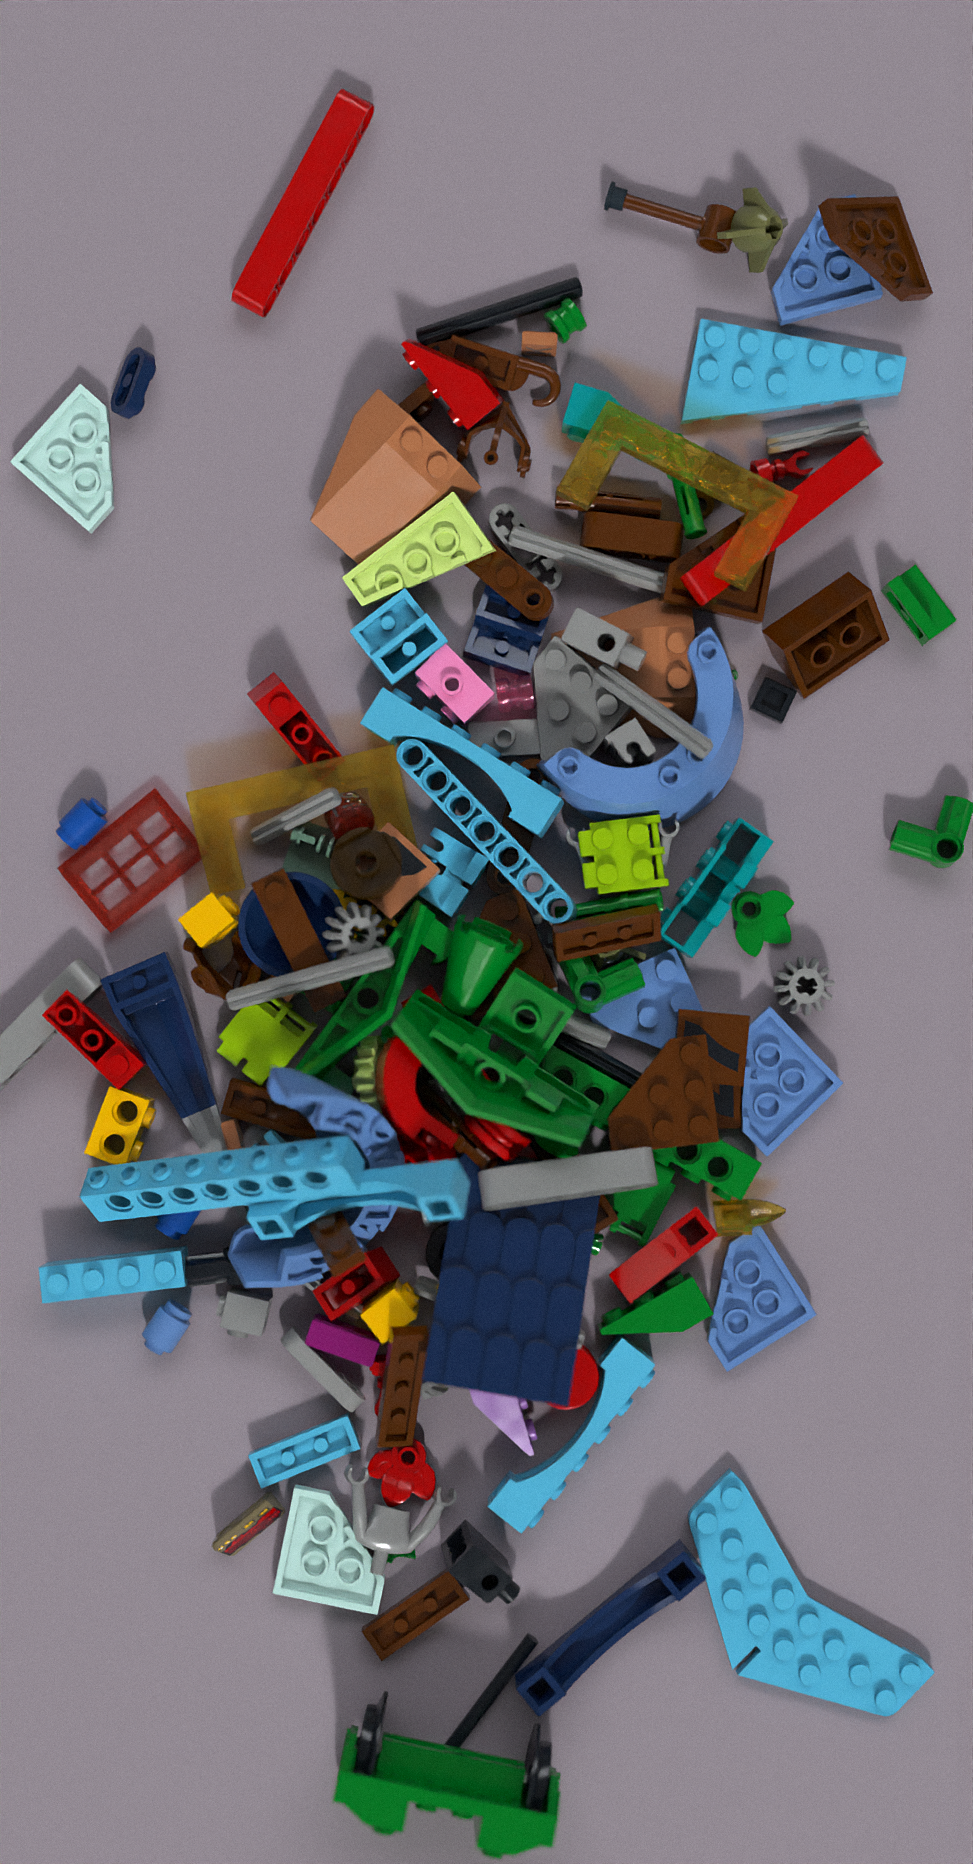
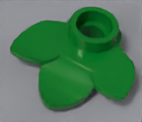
(765, 923)

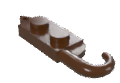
(501, 367)

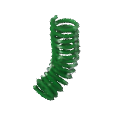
(411, 1555)

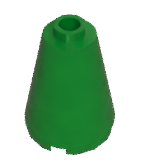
(476, 963)

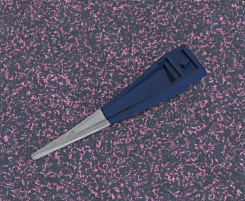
(160, 1024)

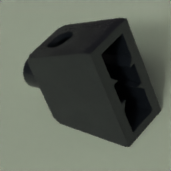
(479, 1565)

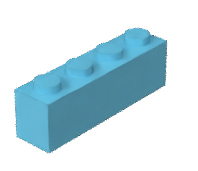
(113, 1274)

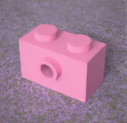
(454, 686)

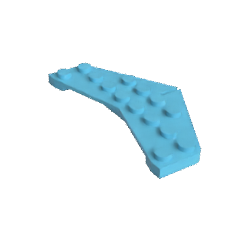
(797, 1638)

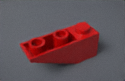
(460, 385)
(292, 721)
(95, 1039)
(663, 1254)

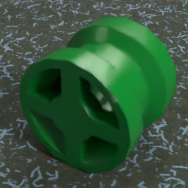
(565, 320)

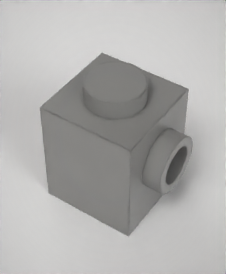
(244, 1312)

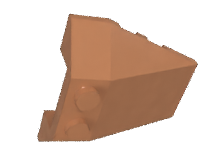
(385, 479)
(666, 673)

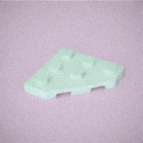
(73, 459)
(323, 1558)

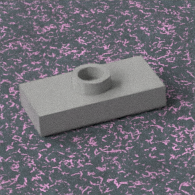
(507, 736)

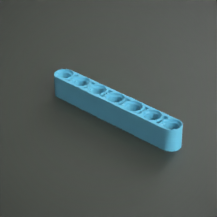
(472, 822)

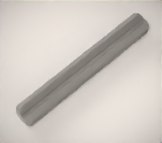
(653, 711)

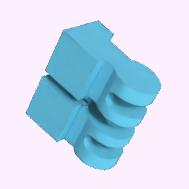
(461, 866)

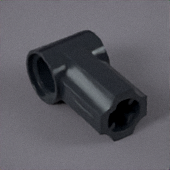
(210, 1269)

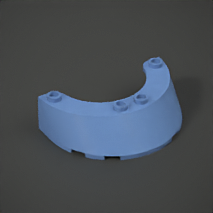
(679, 781)
(332, 1114)

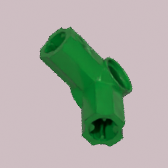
(949, 828)
(610, 983)

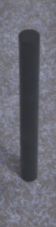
(492, 1691)

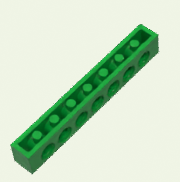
(739, 1167)

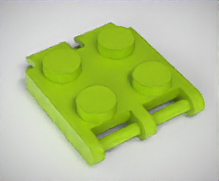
(622, 855)
(264, 1038)

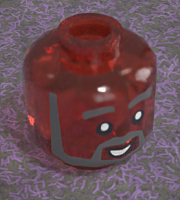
(350, 814)

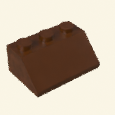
(826, 634)

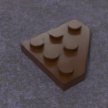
(879, 241)
(732, 601)
(513, 914)
(668, 1101)

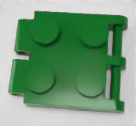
(642, 1206)

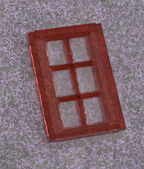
(132, 860)

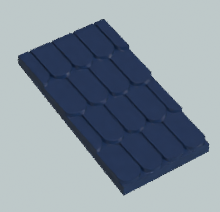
(512, 1295)

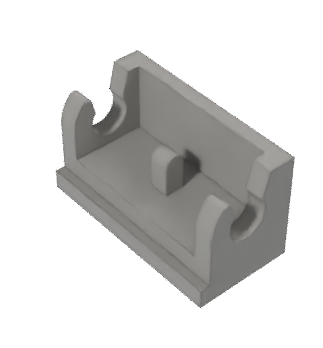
(628, 742)

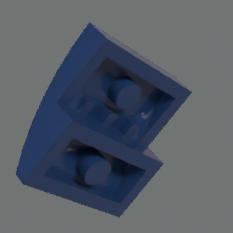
(504, 635)

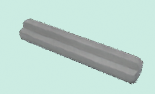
(816, 436)
(296, 816)
(579, 1029)

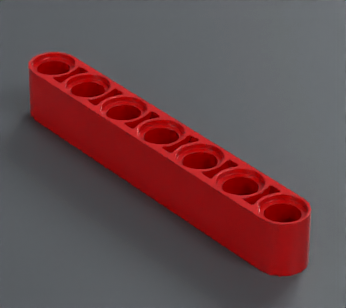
(303, 203)
(814, 496)

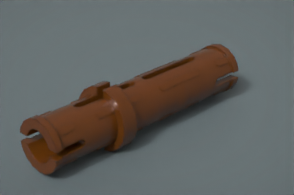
(618, 504)
(482, 1155)

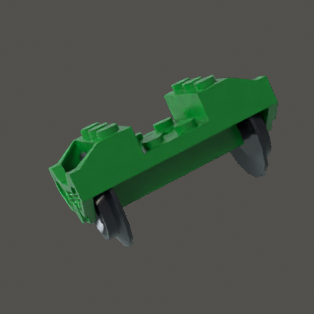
(510, 1799)

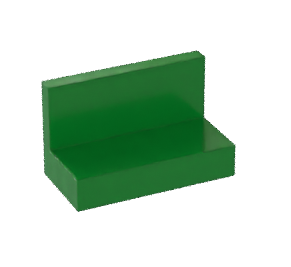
(918, 605)

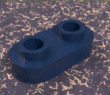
(133, 383)

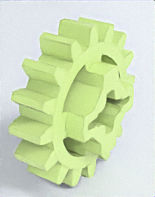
(365, 1069)

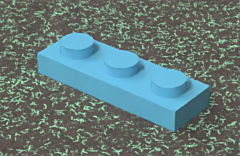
(304, 1450)

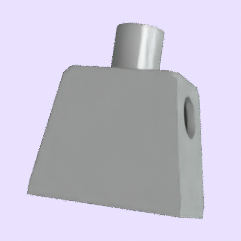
(589, 635)

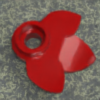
(403, 1477)

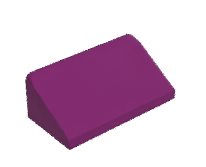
(343, 1340)

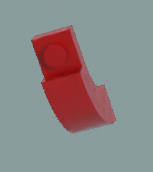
(398, 1098)

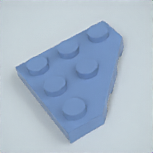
(820, 278)
(653, 1010)
(780, 1082)
(754, 1300)

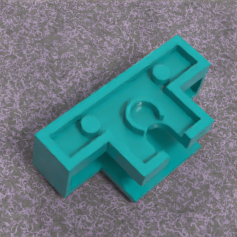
(714, 886)

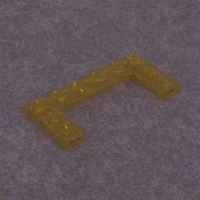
(625, 431)
(217, 804)

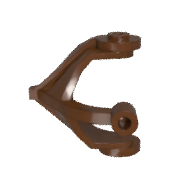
(500, 419)
(221, 983)

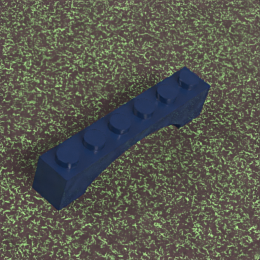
(563, 1662)

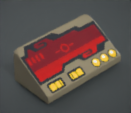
(248, 1525)

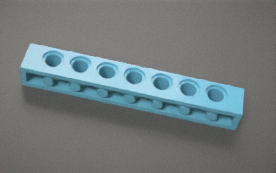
(224, 1179)

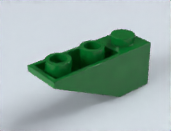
(668, 1309)

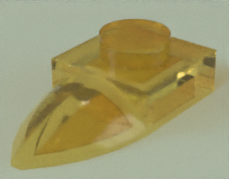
(742, 1215)

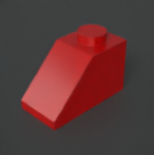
(356, 1284)

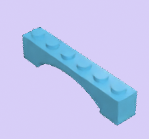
(397, 720)
(432, 1187)
(522, 1495)

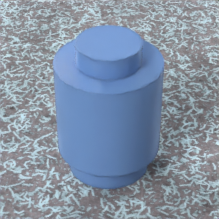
(166, 1327)

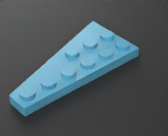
(767, 372)

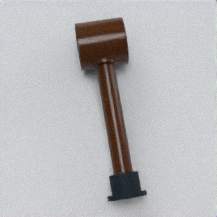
(715, 219)

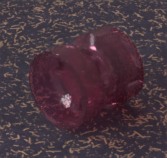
(516, 693)

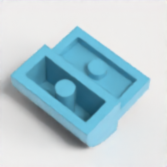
(398, 637)

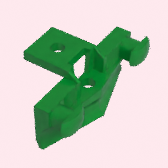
(350, 1020)
(525, 1093)

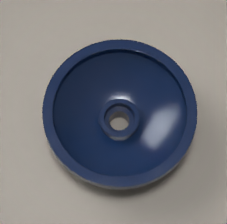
(259, 937)

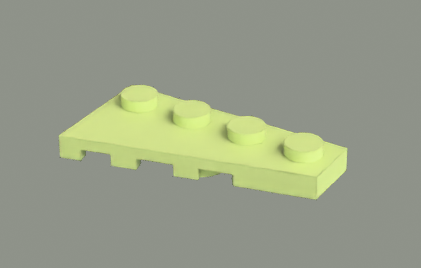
(423, 550)

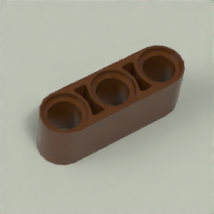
(632, 536)

